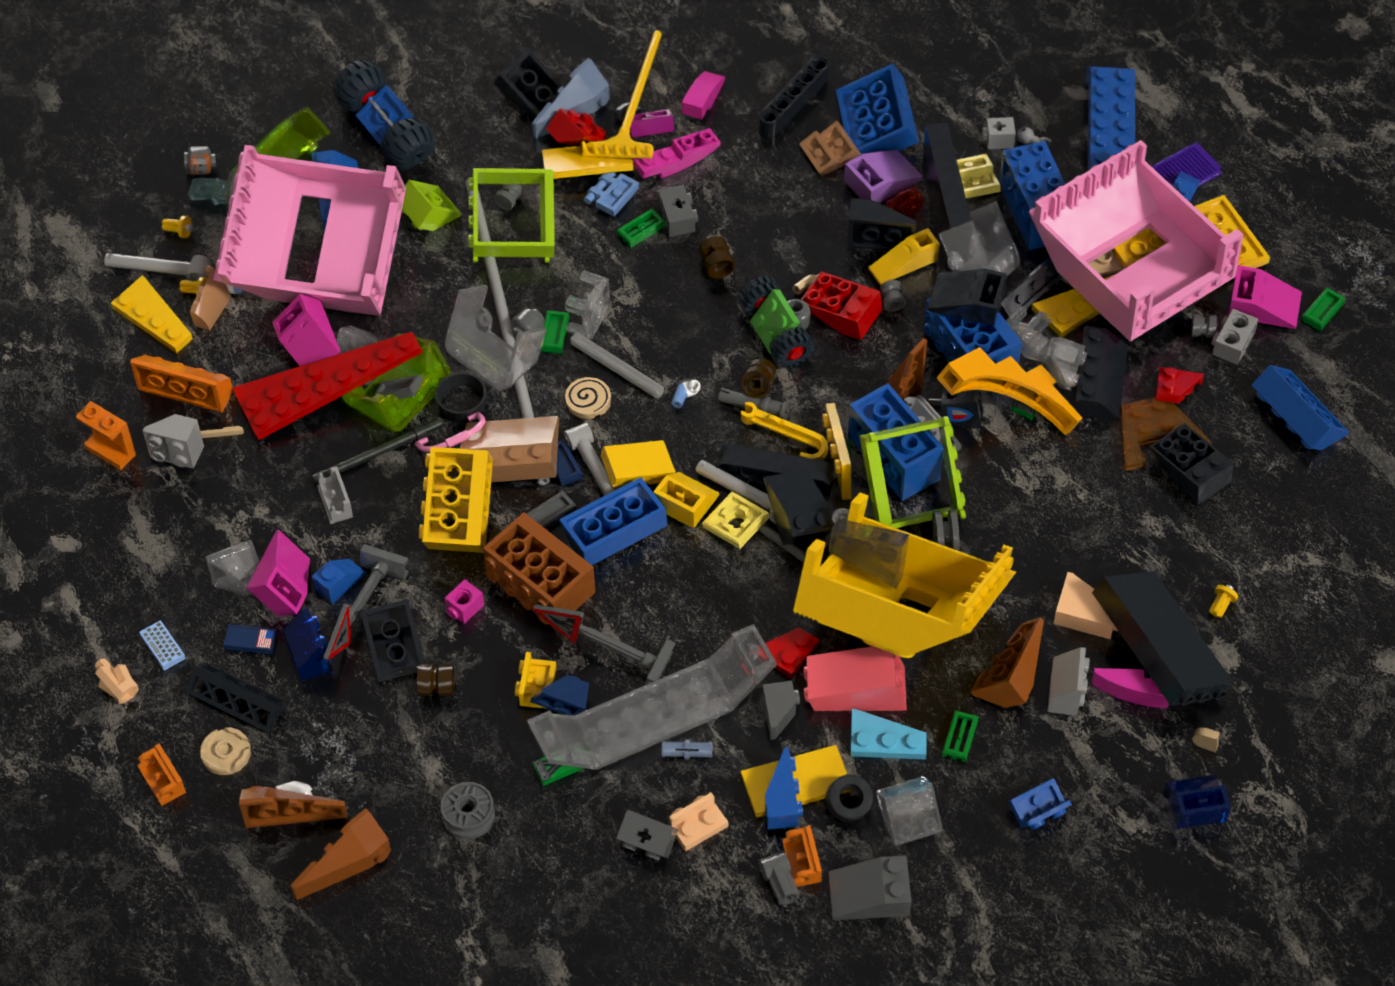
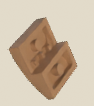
(830, 148)

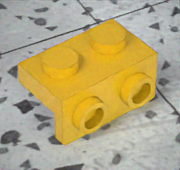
(535, 676)

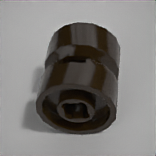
(716, 257)
(759, 378)
(435, 680)

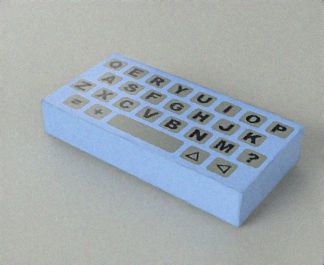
(162, 645)

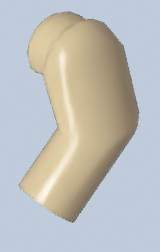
(804, 284)

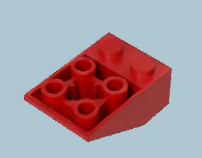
(843, 304)

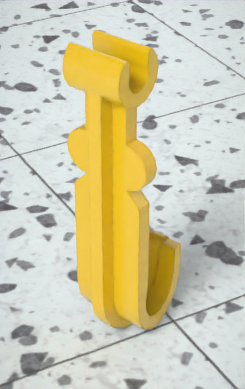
(755, 416)

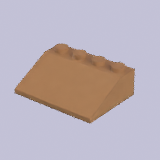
(518, 447)

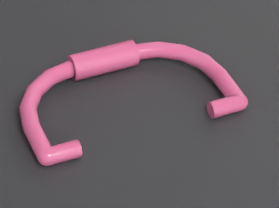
(456, 439)

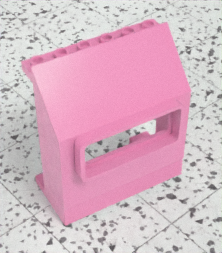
(1114, 205)
(356, 237)

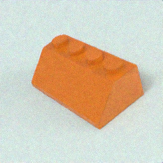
(182, 382)

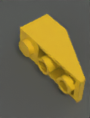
(906, 257)

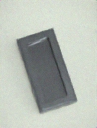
(400, 387)
(552, 510)

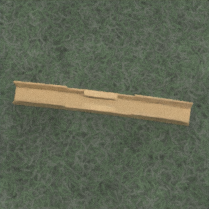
(226, 431)

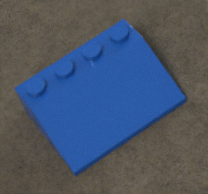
(878, 112)

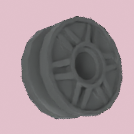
(947, 531)
(467, 824)

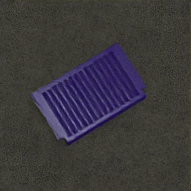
(1190, 160)

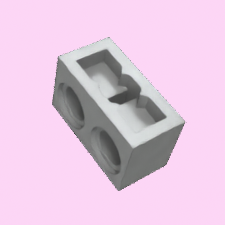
(1234, 336)

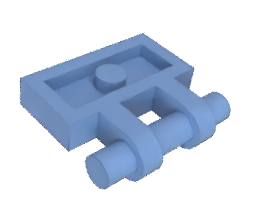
(616, 194)

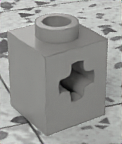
(999, 133)

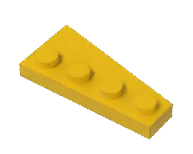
(1066, 311)
(150, 312)
(838, 449)

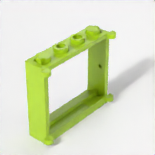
(515, 249)
(876, 479)

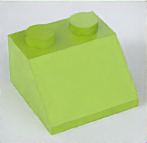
(428, 206)

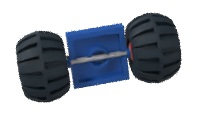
(364, 91)

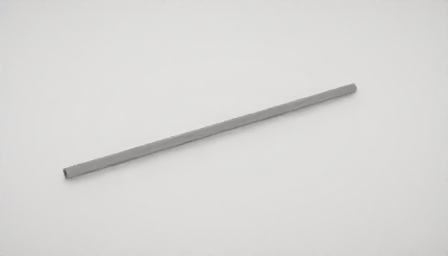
(502, 312)

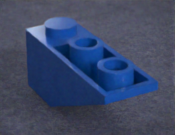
(780, 798)

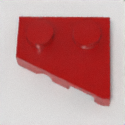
(1176, 384)
(792, 650)

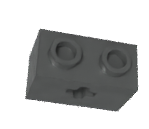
(677, 210)
(661, 840)

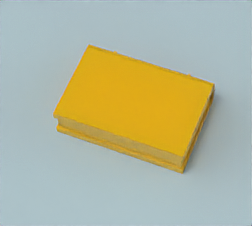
(636, 460)

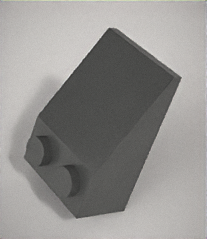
(871, 889)

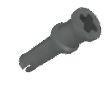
(764, 404)

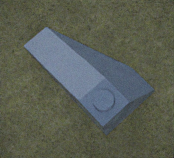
(583, 94)

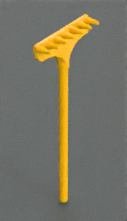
(621, 145)

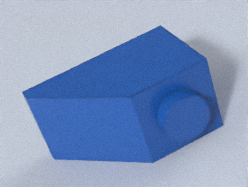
(1186, 185)
(336, 579)

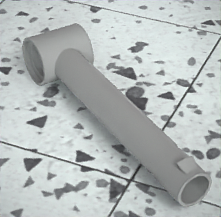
(192, 270)
(581, 439)
(735, 485)

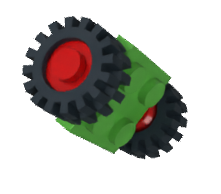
(776, 322)

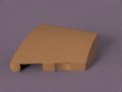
(209, 301)

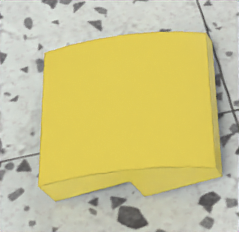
(978, 176)

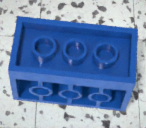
(1024, 178)
(960, 336)
(908, 460)

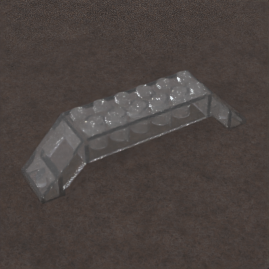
(658, 708)

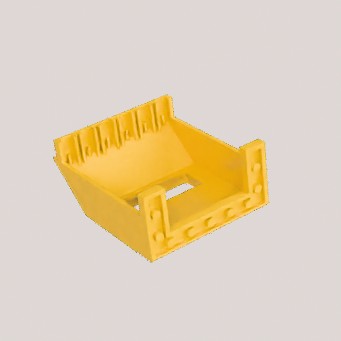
(934, 575)

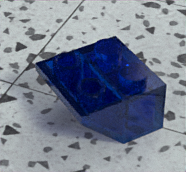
(306, 645)
(1198, 801)

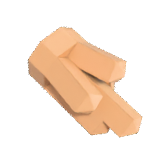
(116, 681)

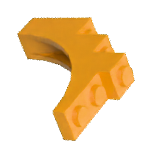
(1007, 377)

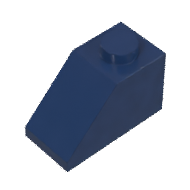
(563, 696)

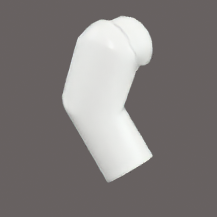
(296, 786)

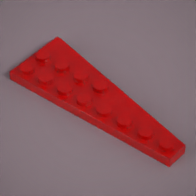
(291, 394)

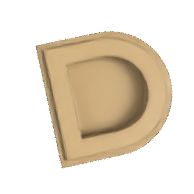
(1206, 738)

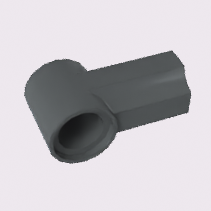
(778, 873)

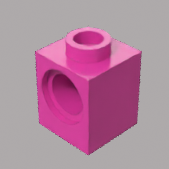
(464, 593)

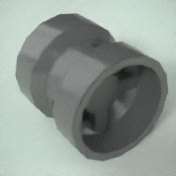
(508, 195)
(892, 295)
(1203, 325)

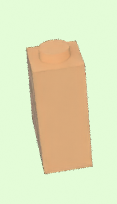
(1081, 610)

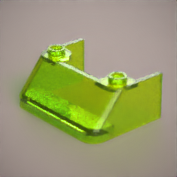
(293, 136)

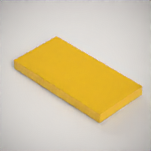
(570, 163)
(814, 773)

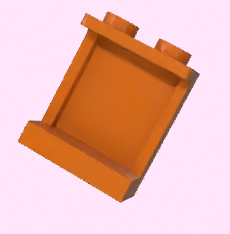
(110, 435)

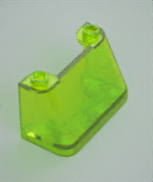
(396, 412)

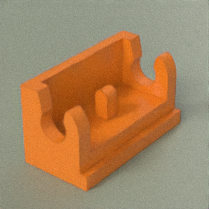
(161, 775)
(802, 856)

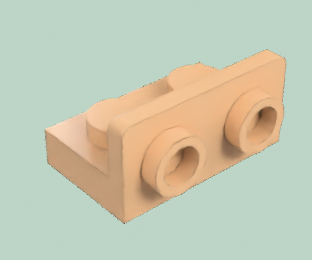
(697, 821)

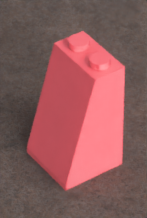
(855, 679)

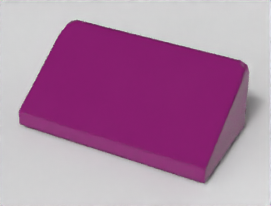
(652, 123)

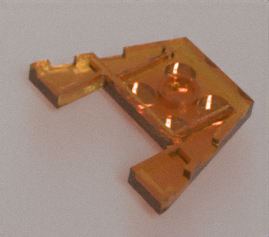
(1146, 423)

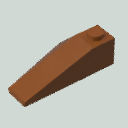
(909, 376)
(1014, 669)
(276, 806)
(356, 851)

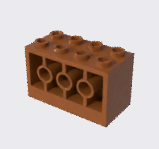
(538, 567)

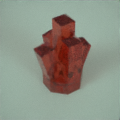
(906, 202)

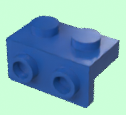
(1038, 804)

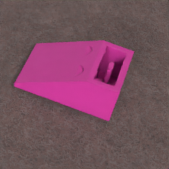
(1265, 297)
(306, 331)
(281, 577)

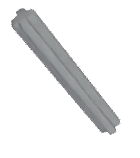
(617, 365)

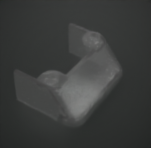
(981, 243)
(483, 352)

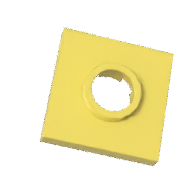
(731, 508)

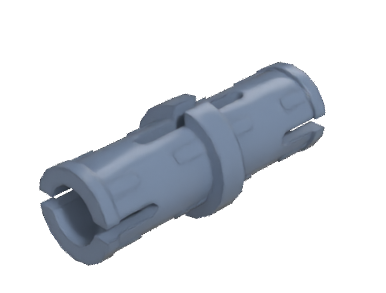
(669, 749)

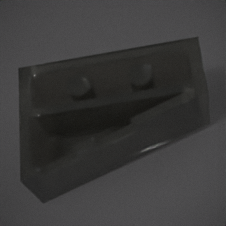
(871, 549)

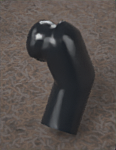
(620, 112)

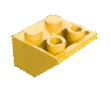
(685, 498)

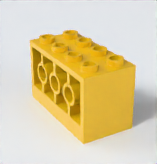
(472, 502)

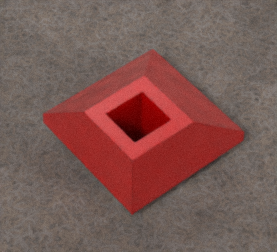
(574, 128)

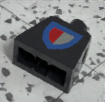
(961, 408)

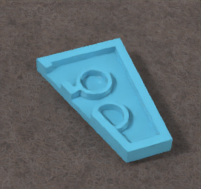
(884, 738)

